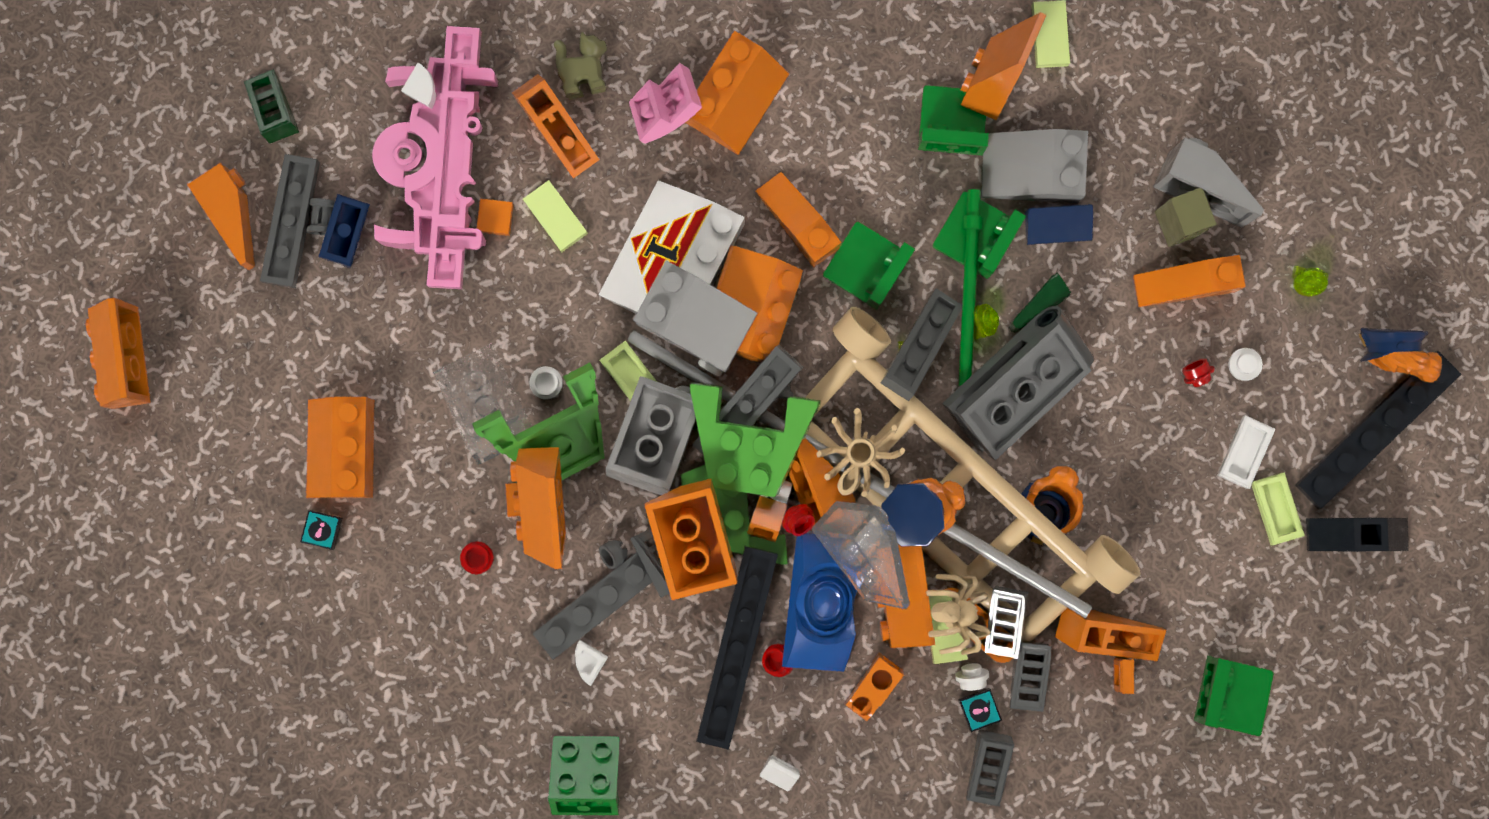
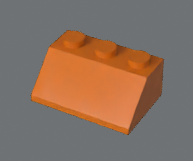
(737, 92)
(765, 287)
(117, 354)
(340, 447)
(540, 504)
(691, 540)
(910, 625)

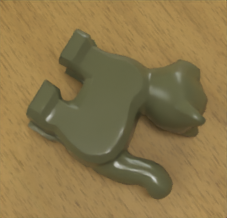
(583, 69)

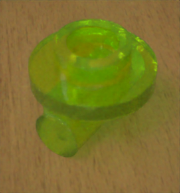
(1309, 281)
(985, 321)

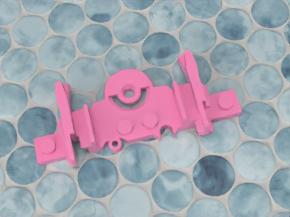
(436, 188)

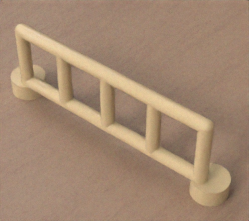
(1101, 561)

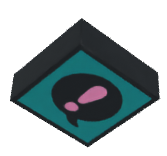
(321, 530)
(980, 710)

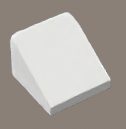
(780, 773)

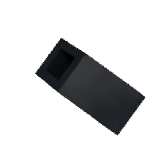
(1357, 534)

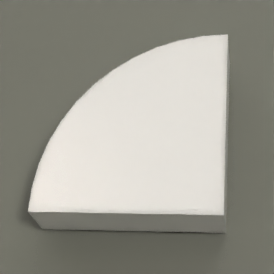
(421, 86)
(588, 661)

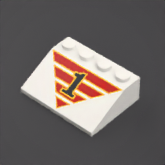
(672, 229)

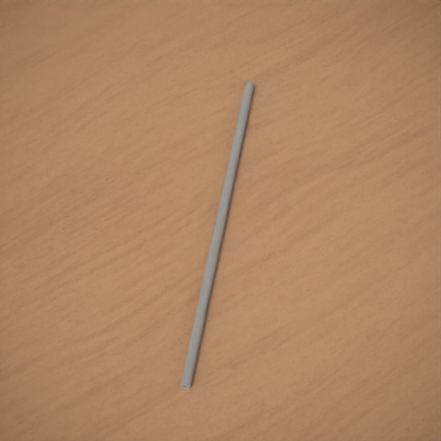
(877, 484)

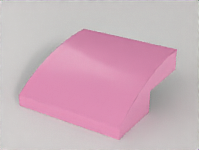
(665, 106)

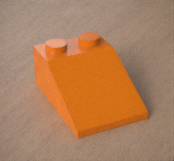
(1000, 67)

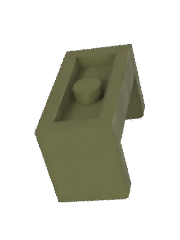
(1185, 217)

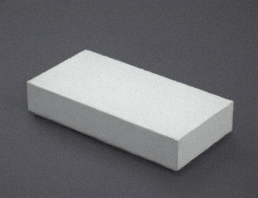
(1246, 452)

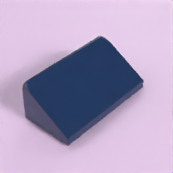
(1059, 224)
(344, 230)

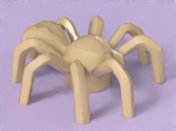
(861, 454)
(959, 614)

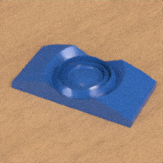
(819, 610)

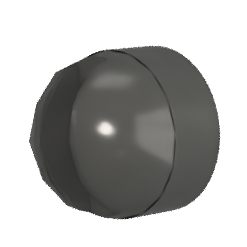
(617, 554)

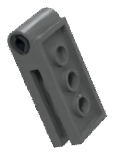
(1020, 382)

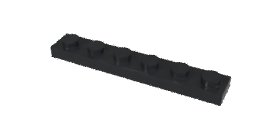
(1373, 435)
(736, 647)

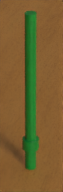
(972, 224)

